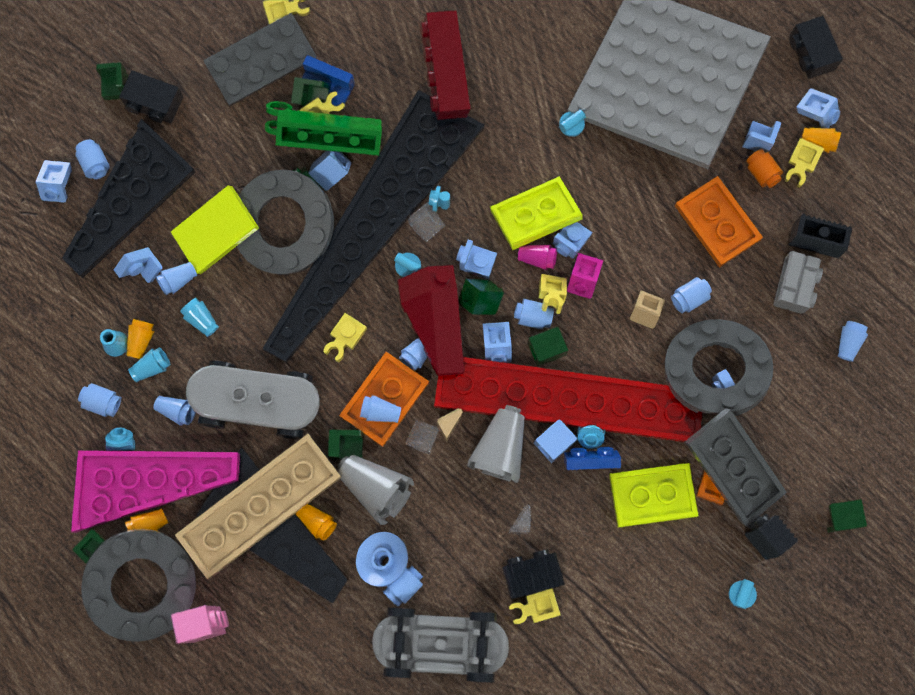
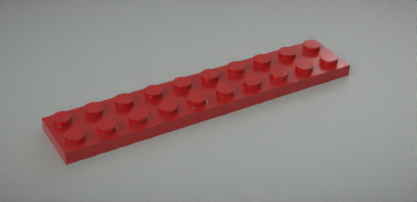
(570, 397)

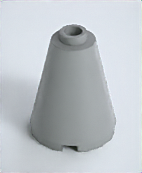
(501, 446)
(375, 486)

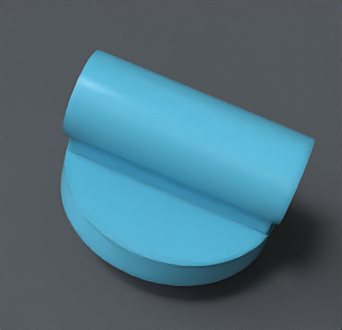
(572, 123)
(439, 198)
(407, 264)
(590, 436)
(120, 440)
(742, 594)

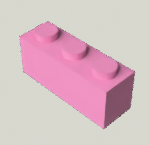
(199, 624)

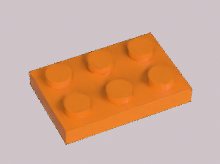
(718, 221)
(393, 383)

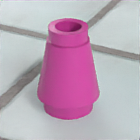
(538, 255)

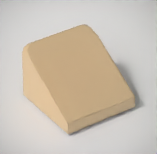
(647, 309)
(449, 422)

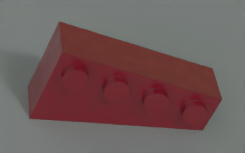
(445, 65)

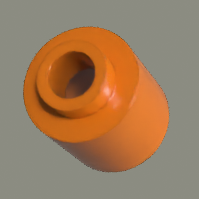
(764, 168)

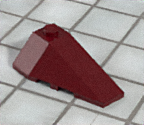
(433, 309)

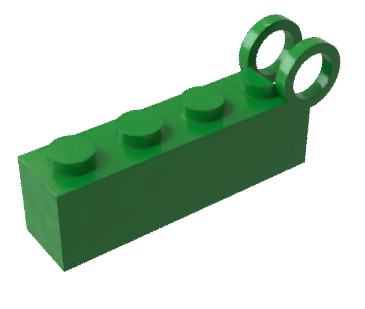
(323, 130)

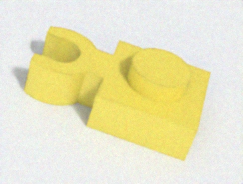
(279, 8)
(318, 107)
(804, 159)
(553, 291)
(346, 333)
(539, 606)

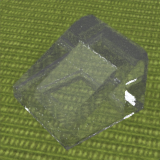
(426, 222)
(423, 437)
(523, 522)

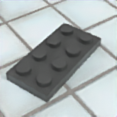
(259, 59)
(735, 466)

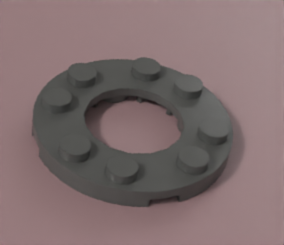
(317, 229)
(710, 400)
(114, 553)

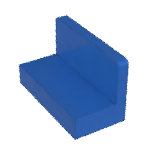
(339, 80)

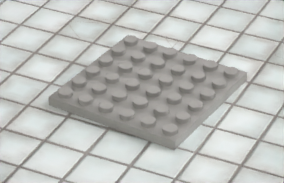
(670, 77)

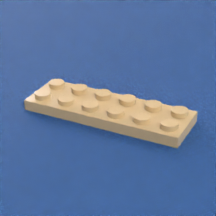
(257, 506)

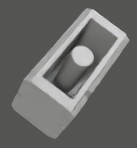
(798, 282)

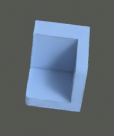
(761, 136)
(329, 168)
(555, 441)

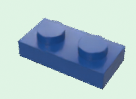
(582, 459)

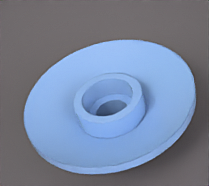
(372, 553)

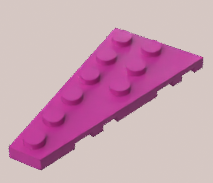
(130, 482)

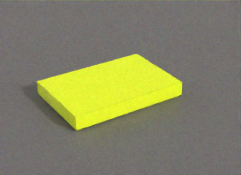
(536, 213)
(214, 229)
(653, 495)

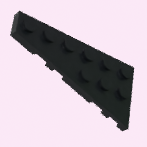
(131, 193)
(289, 545)

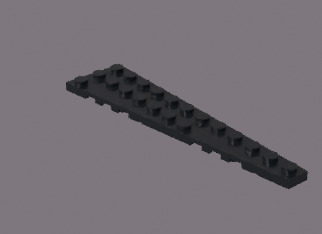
(396, 185)

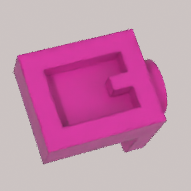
(584, 276)

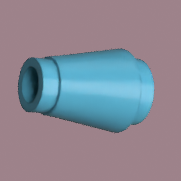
(199, 317)
(116, 346)
(149, 365)

